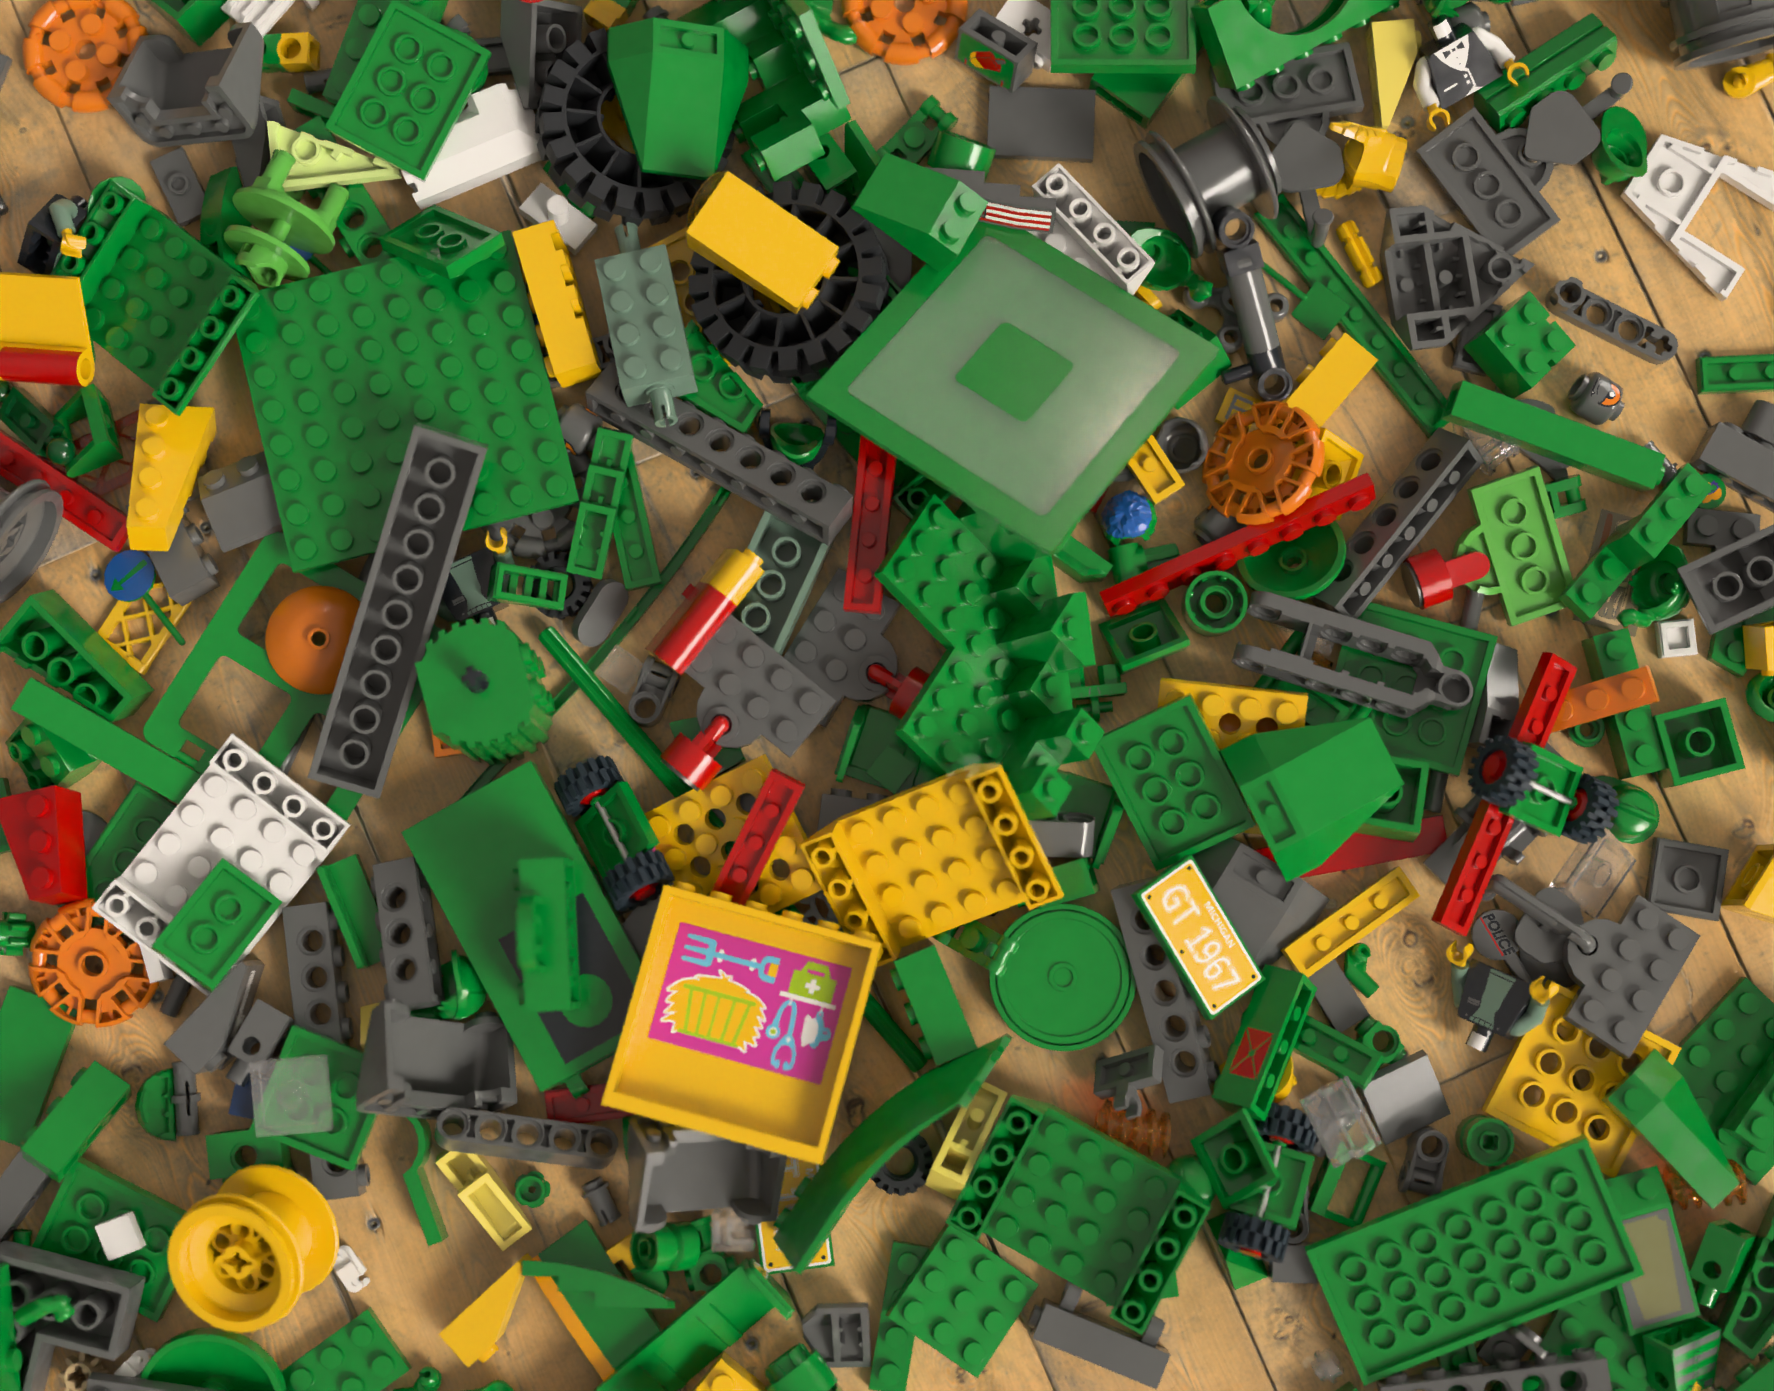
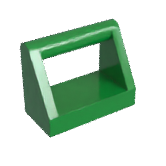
(105, 445)
(1327, 1181)

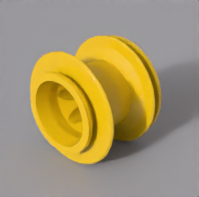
(253, 1248)

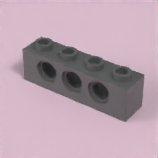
(426, 985)

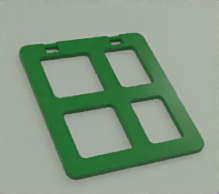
(224, 639)

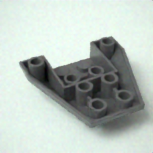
(1259, 899)

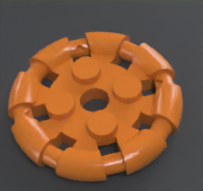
(903, 26)
(65, 45)
(1272, 478)
(74, 976)

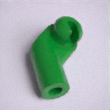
(1355, 969)
(40, 1307)

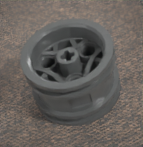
(1719, 30)

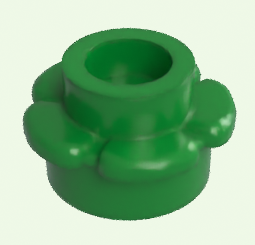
(523, 1194)

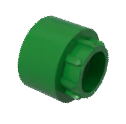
(960, 152)
(1231, 593)
(799, 1371)

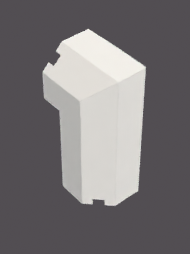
(485, 144)

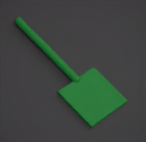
(1318, 309)

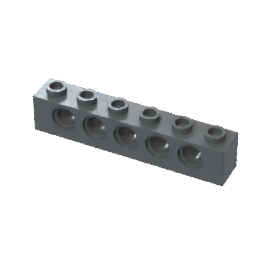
(1400, 521)
(1180, 1080)
(1589, 1365)

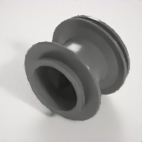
(1209, 172)
(27, 531)

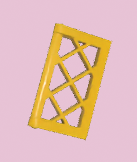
(118, 615)

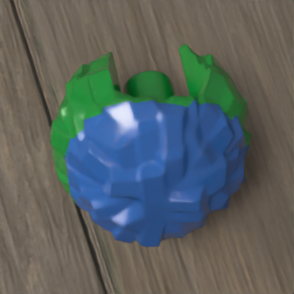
(1128, 517)

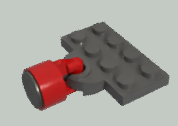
(850, 655)
(745, 696)

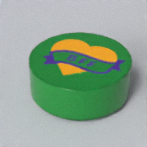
(1716, 495)

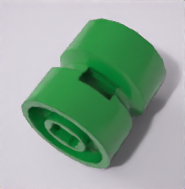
(1484, 1140)
(669, 1249)

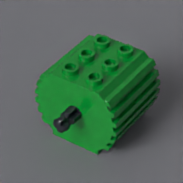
(485, 692)

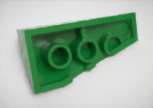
(1668, 1120)

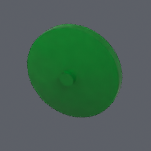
(215, 1361)

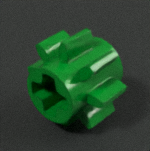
(15, 933)

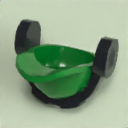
(797, 441)

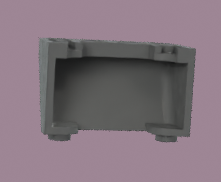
(192, 95)
(434, 1065)
(694, 1170)

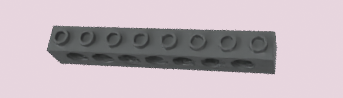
(727, 468)
(306, 997)

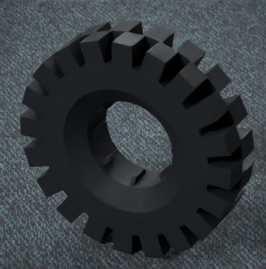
(585, 154)
(813, 338)

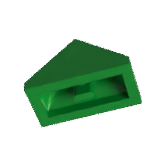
(1240, 1268)

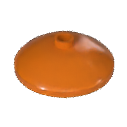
(291, 633)

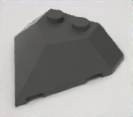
(1439, 275)

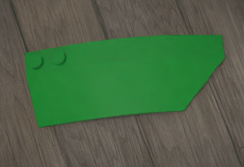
(872, 1144)

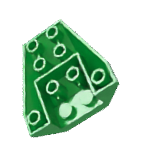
(677, 92)
(1312, 786)

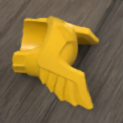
(1370, 159)

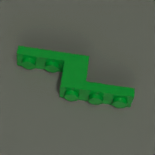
(1635, 542)

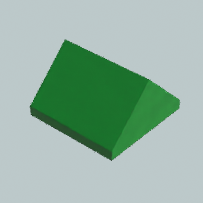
(1143, 636)
(1235, 1159)

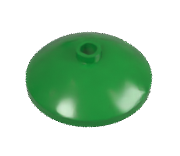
(1319, 552)

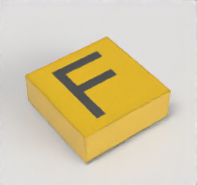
(1232, 403)

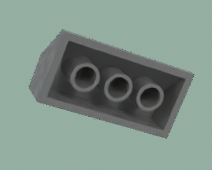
(240, 502)

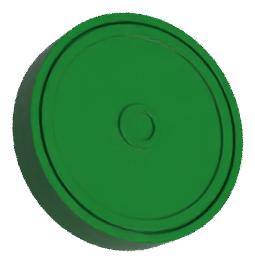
(1066, 979)

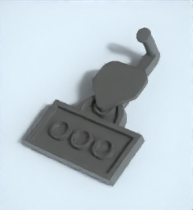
(1294, 118)
(1499, 184)
(1627, 963)

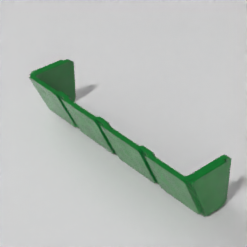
(874, 729)
(702, 1331)

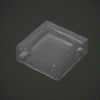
(620, 669)

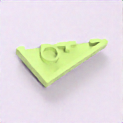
(325, 162)

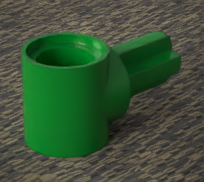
(1132, 559)

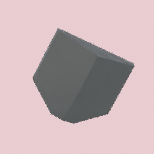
(840, 1333)

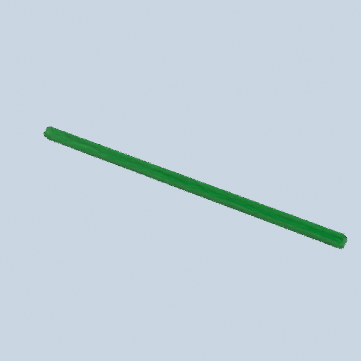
(651, 756)

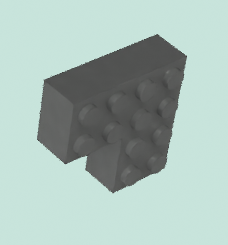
(103, 1302)

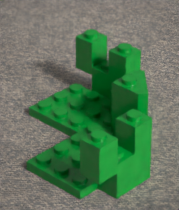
(798, 78)
(1007, 653)

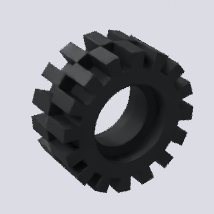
(581, 585)
(913, 1179)

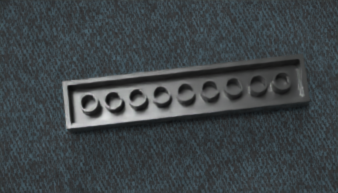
(397, 610)

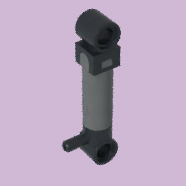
(1242, 264)

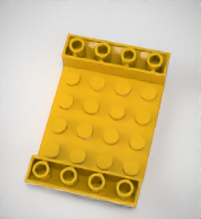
(931, 859)

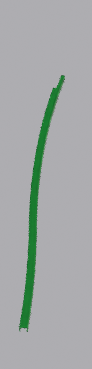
(629, 622)

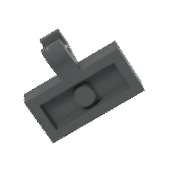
(1718, 528)
(1126, 1074)

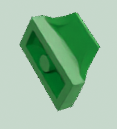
(1081, 562)

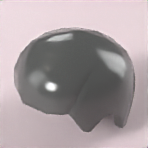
(1183, 443)

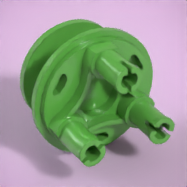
(282, 222)

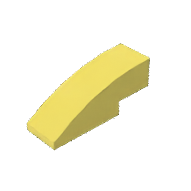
(485, 1196)

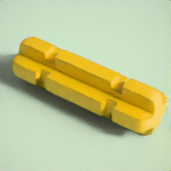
(1359, 254)

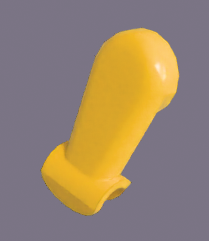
(1747, 79)

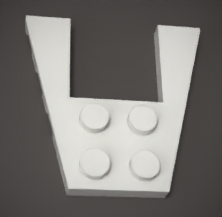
(1673, 191)

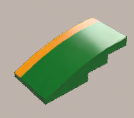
(603, 1334)

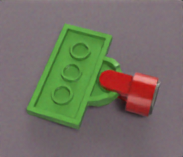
(1507, 553)

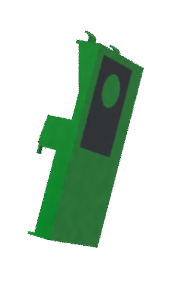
(470, 864)

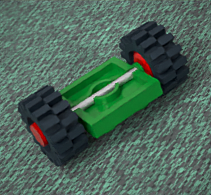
(1542, 790)
(614, 832)
(1259, 1227)

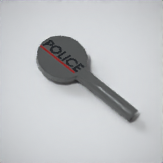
(1494, 939)

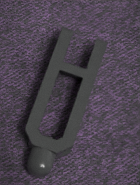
(1433, 685)

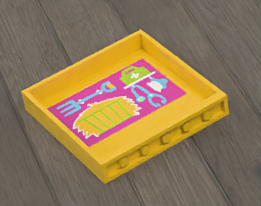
(743, 1022)

